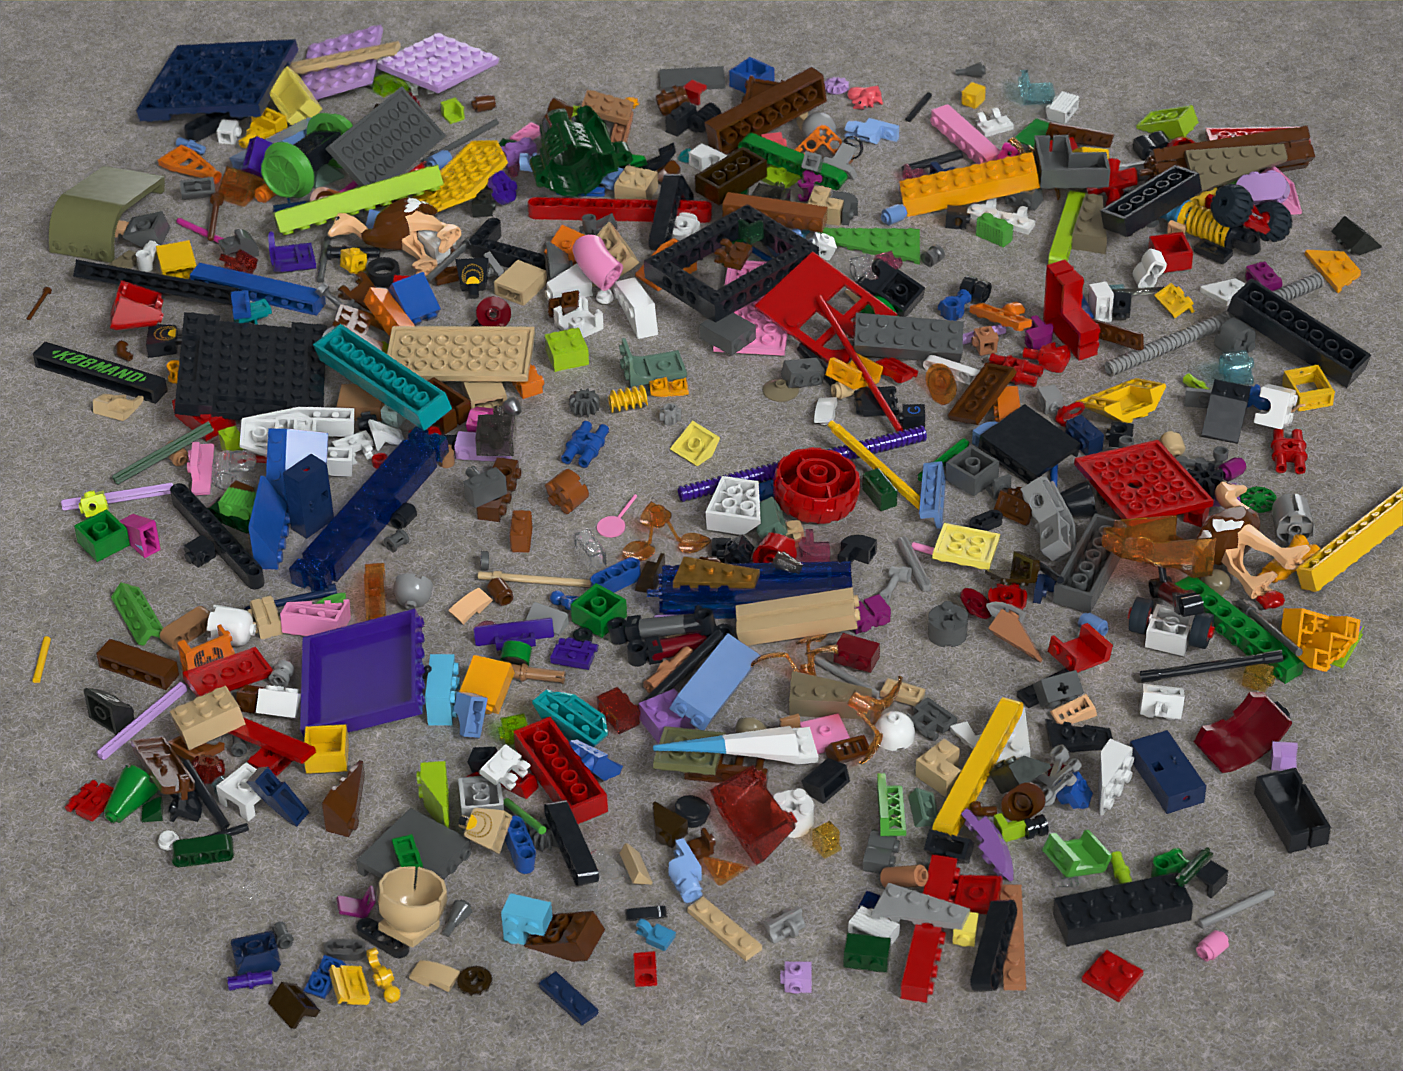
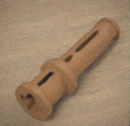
(524, 672)

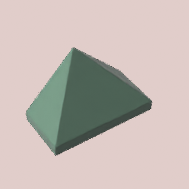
(326, 175)

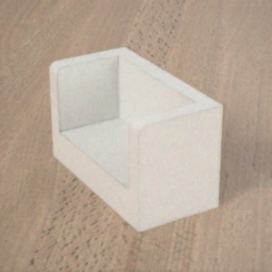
(1101, 301)

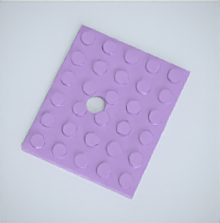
(447, 63)
(342, 78)

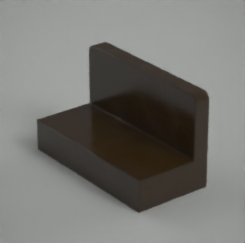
(649, 575)
(292, 1004)

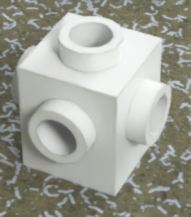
(825, 243)

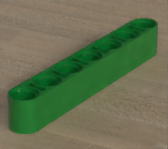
(791, 160)

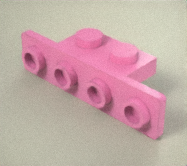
(200, 467)

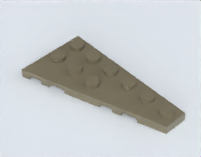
(1228, 164)

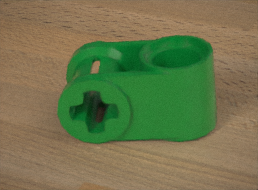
(1169, 863)

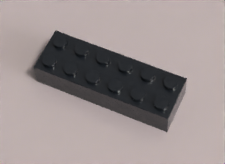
(1151, 200)
(1122, 909)

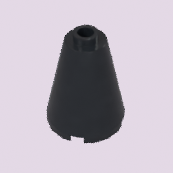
(1080, 500)

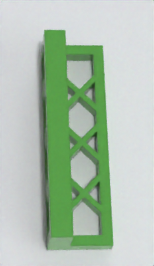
(136, 613)
(887, 810)

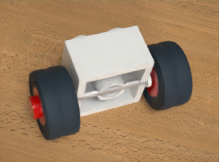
(1167, 629)

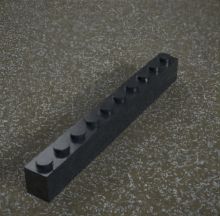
(156, 282)

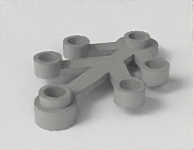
(1060, 755)

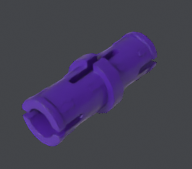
(250, 980)

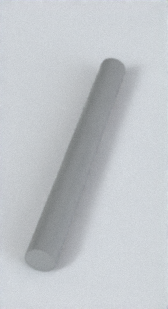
(844, 675)
(1236, 908)

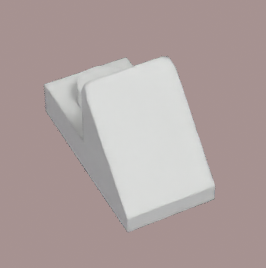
(382, 433)

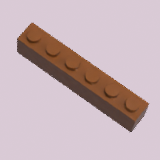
(787, 213)

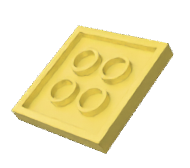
(966, 546)

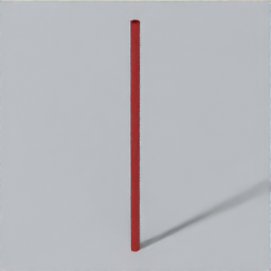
(860, 366)

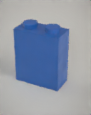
(415, 298)

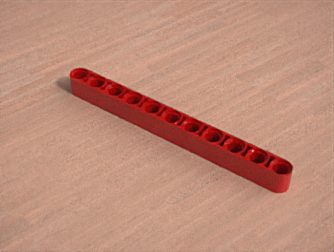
(622, 209)

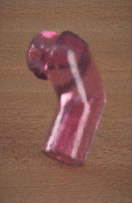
(514, 170)

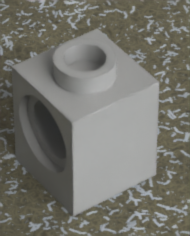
(1049, 399)

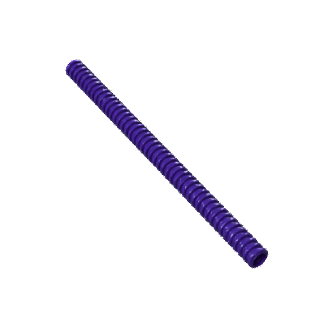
(767, 472)

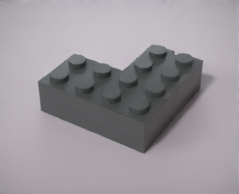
(1068, 168)

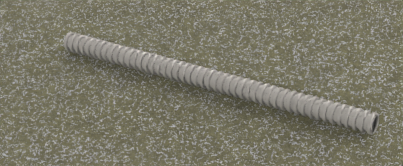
(1201, 329)

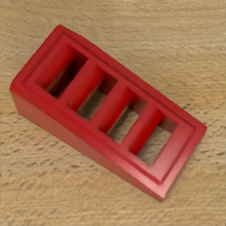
(526, 787)

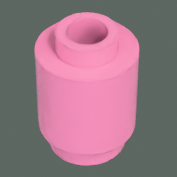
(1212, 945)

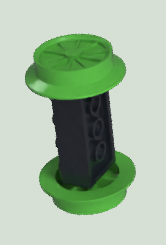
(291, 168)

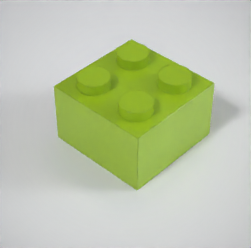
(566, 349)

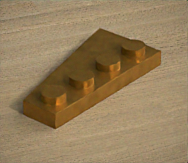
(705, 572)

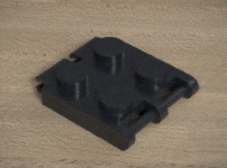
(868, 405)

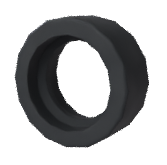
(379, 264)

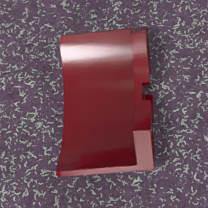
(1244, 735)

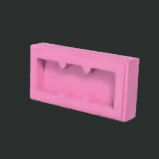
(529, 131)

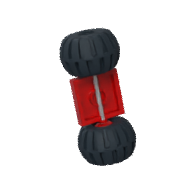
(1235, 207)

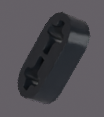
(987, 520)
(646, 913)

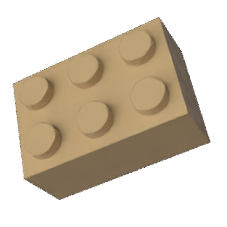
(207, 717)

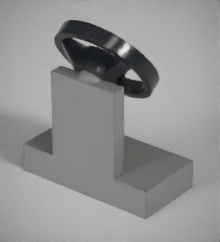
(844, 155)

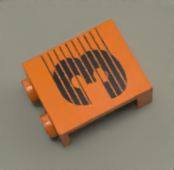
(206, 652)

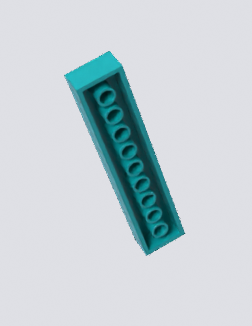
(382, 377)

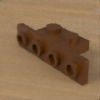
(1081, 135)
(1120, 335)

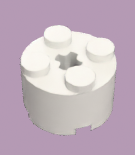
(802, 808)

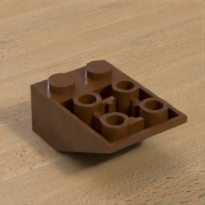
(569, 936)

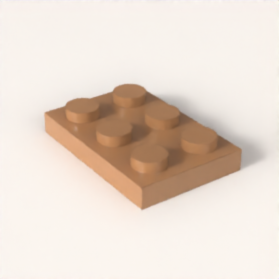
(609, 107)

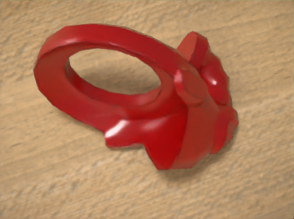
(1063, 414)

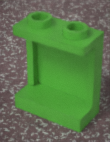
(1077, 856)

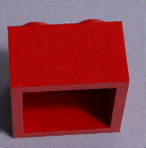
(1174, 250)

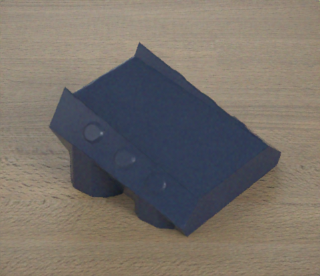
(256, 953)

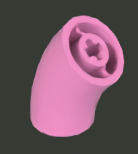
(597, 261)

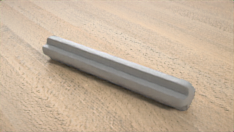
(914, 563)

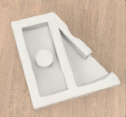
(1222, 290)

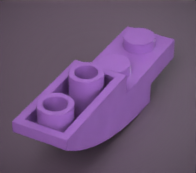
(991, 844)

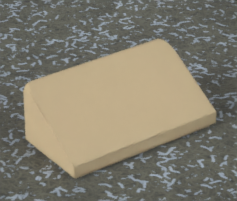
(635, 865)

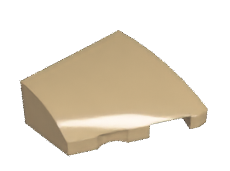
(116, 406)

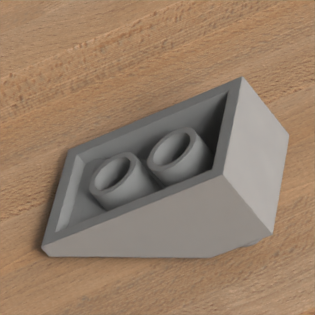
(479, 793)

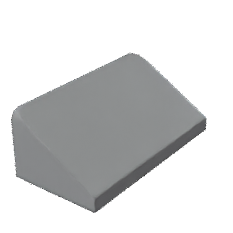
(559, 618)

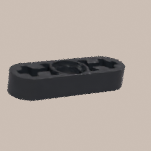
(386, 946)

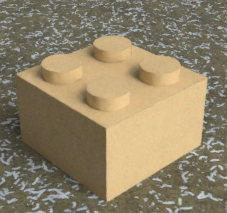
(636, 184)

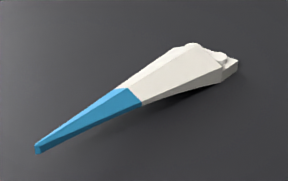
(778, 744)

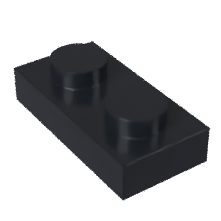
(1213, 251)

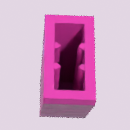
(142, 534)

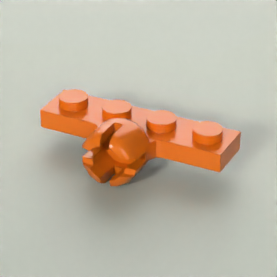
(1007, 316)

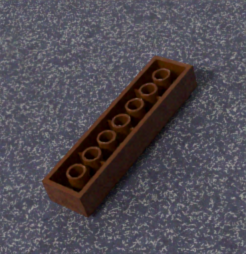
(767, 110)

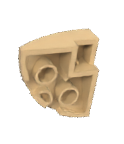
(618, 248)

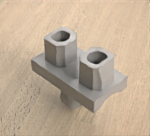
(785, 925)

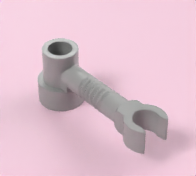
(896, 574)

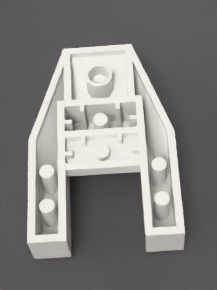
(334, 421)

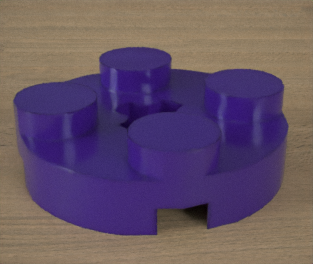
(503, 188)

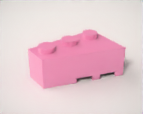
(309, 619)

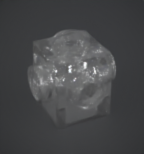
(861, 266)

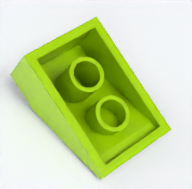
(1172, 121)
(435, 790)

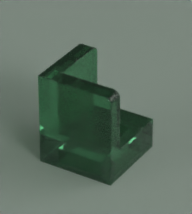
(750, 232)

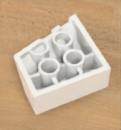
(734, 506)

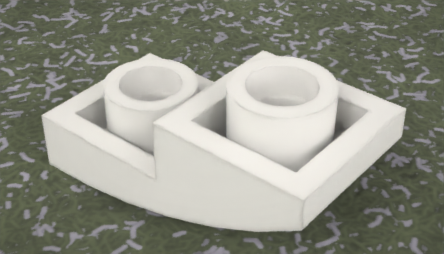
(825, 410)

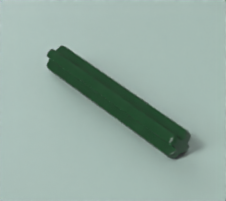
(1194, 867)

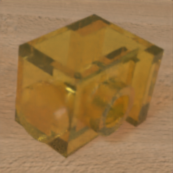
(826, 839)

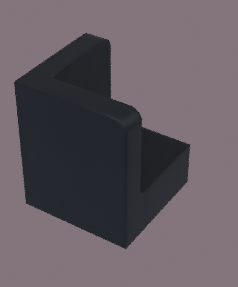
(1214, 876)

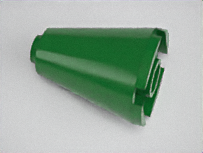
(129, 793)

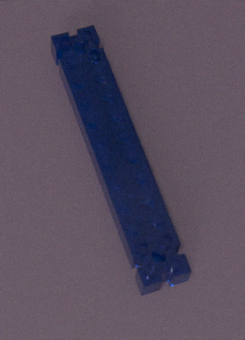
(369, 510)

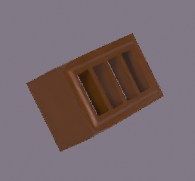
(835, 752)

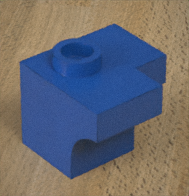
(1077, 795)

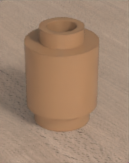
(180, 457)

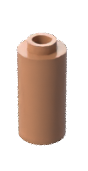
(904, 876)

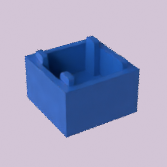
(753, 67)

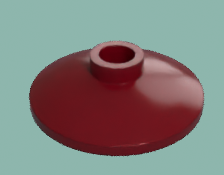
(493, 305)
(975, 603)

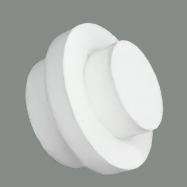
(605, 296)
(166, 839)

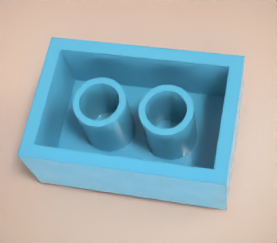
(441, 689)

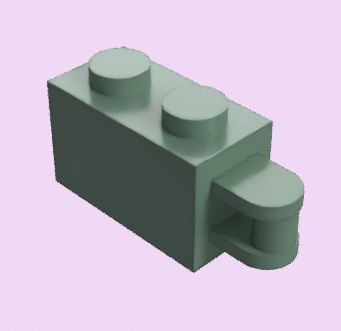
(771, 519)

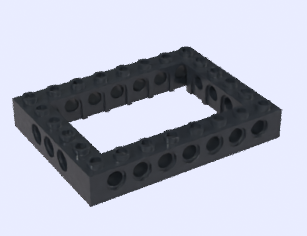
(667, 266)

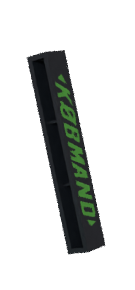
(100, 372)

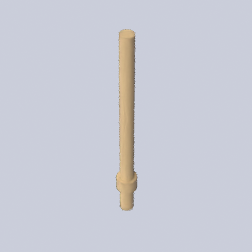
(534, 579)

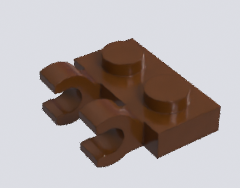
(737, 254)

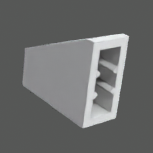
(568, 281)

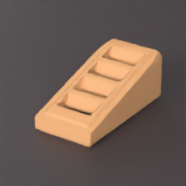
(1077, 704)

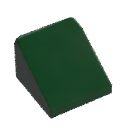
(153, 810)

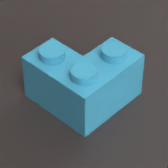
(524, 917)

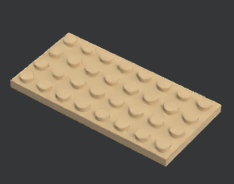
(464, 352)

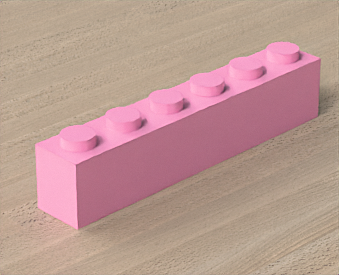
(963, 134)

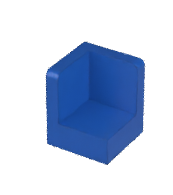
(241, 304)

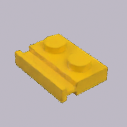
(349, 985)

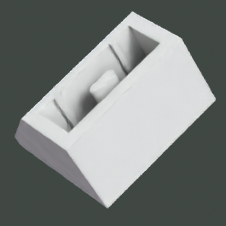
(279, 702)

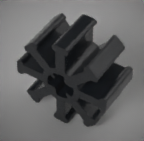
(1208, 478)

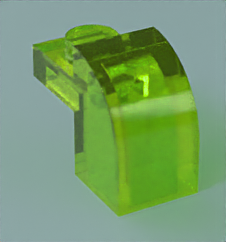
(387, 84)

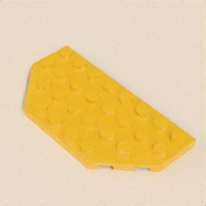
(466, 174)

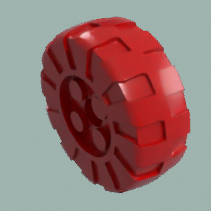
(816, 485)

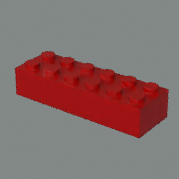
(560, 769)

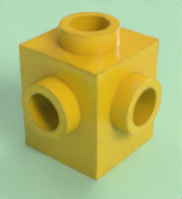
(353, 260)

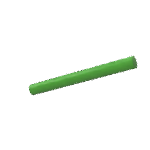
(525, 816)

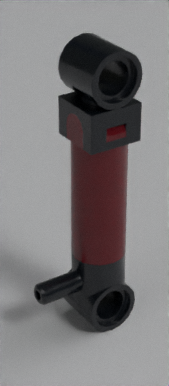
(1184, 601)
(658, 649)

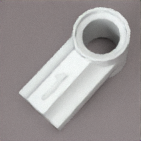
(146, 256)

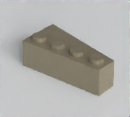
(823, 697)

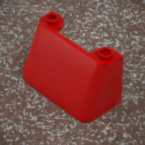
(135, 307)

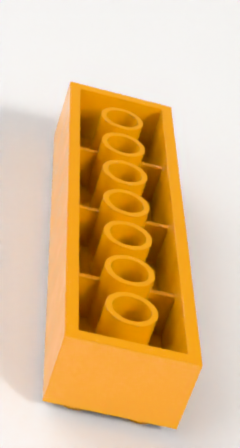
(969, 184)

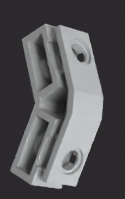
(1055, 521)

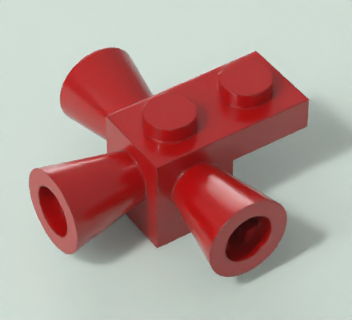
(1117, 183)

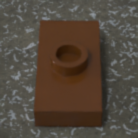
(447, 276)

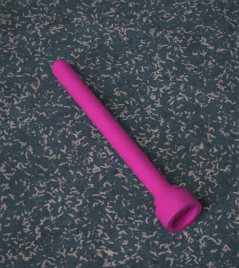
(197, 229)

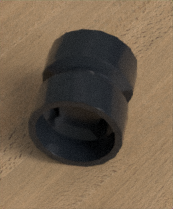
(978, 289)

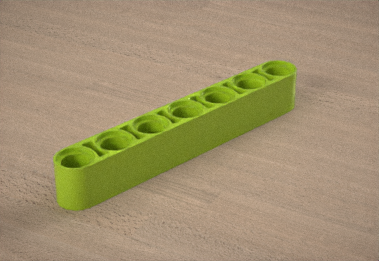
(1062, 241)

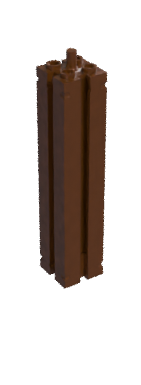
(1295, 140)

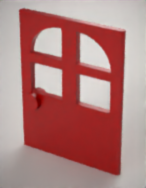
(794, 303)

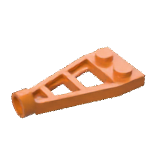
(180, 154)

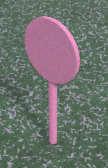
(612, 525)

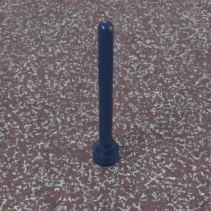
(330, 590)

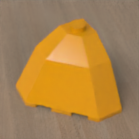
(1319, 635)

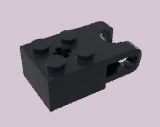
(893, 286)

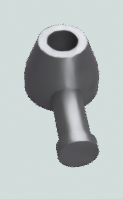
(512, 406)

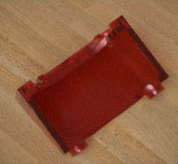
(753, 813)

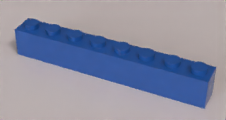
(274, 291)

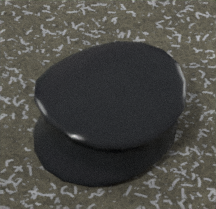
(693, 809)

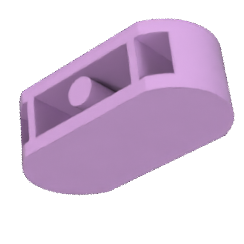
(1265, 186)

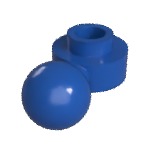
(558, 598)

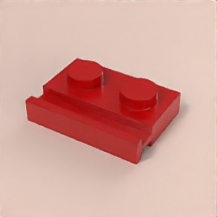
(897, 370)

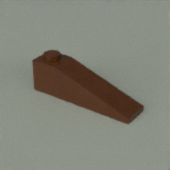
(343, 802)

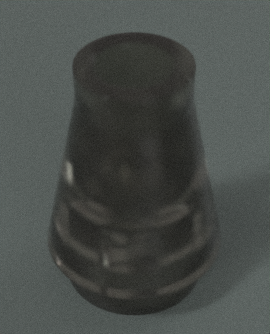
(785, 562)

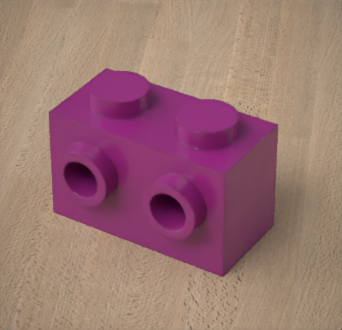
(1264, 275)

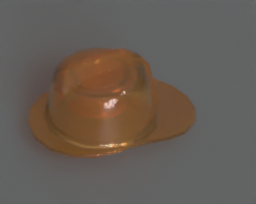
(941, 383)

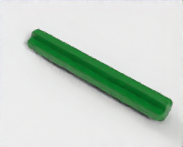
(949, 454)

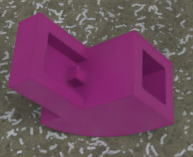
(1038, 334)

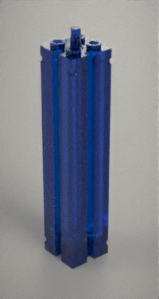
(771, 585)

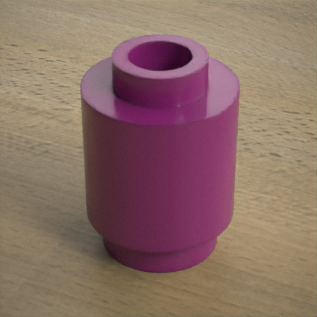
(1233, 468)

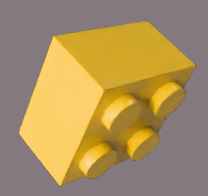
(331, 748)

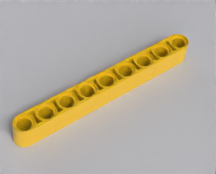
(978, 766)

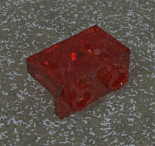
(243, 262)

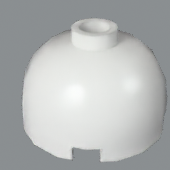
(896, 729)

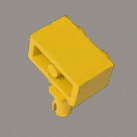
(264, 126)

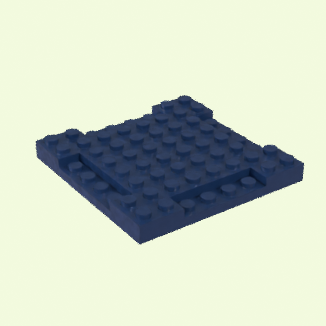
(217, 79)

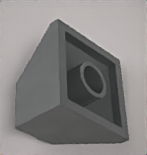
(557, 260)

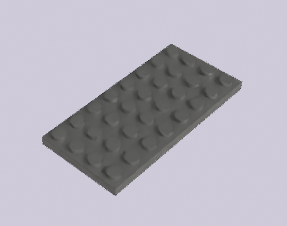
(386, 140)

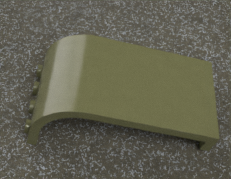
(89, 212)

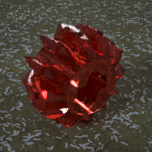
(209, 767)

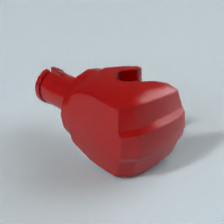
(1051, 357)

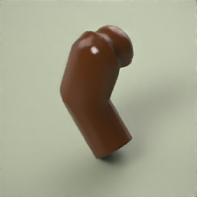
(121, 351)
(981, 811)

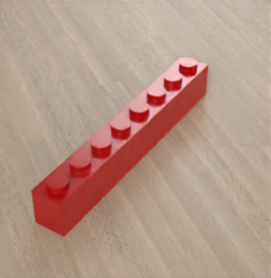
(927, 938)

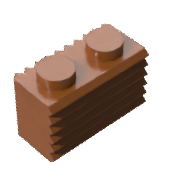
(521, 531)

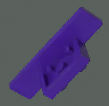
(521, 631)

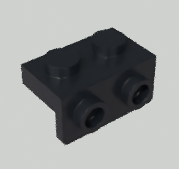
(189, 809)

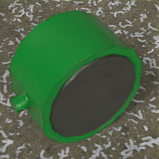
(516, 652)

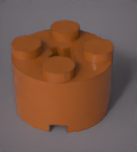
(566, 491)

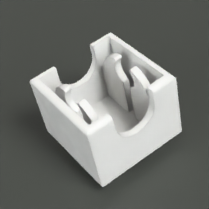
(1281, 402)

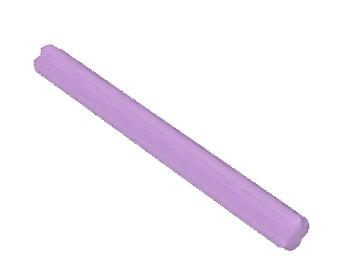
(123, 495)
(141, 721)

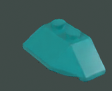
(572, 716)

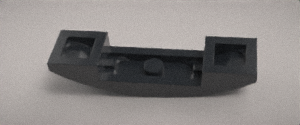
(655, 163)

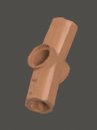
(666, 669)

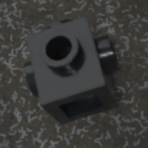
(738, 550)

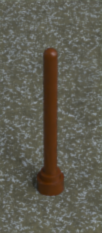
(216, 200)

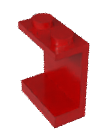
(1082, 652)

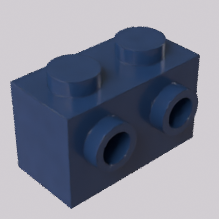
(1086, 434)

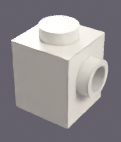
(228, 131)

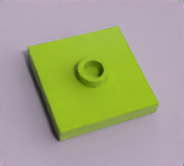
(777, 174)

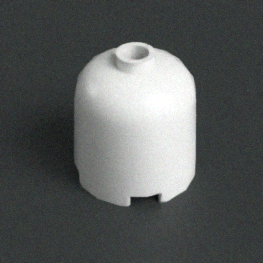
(235, 620)

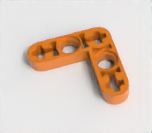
(820, 140)

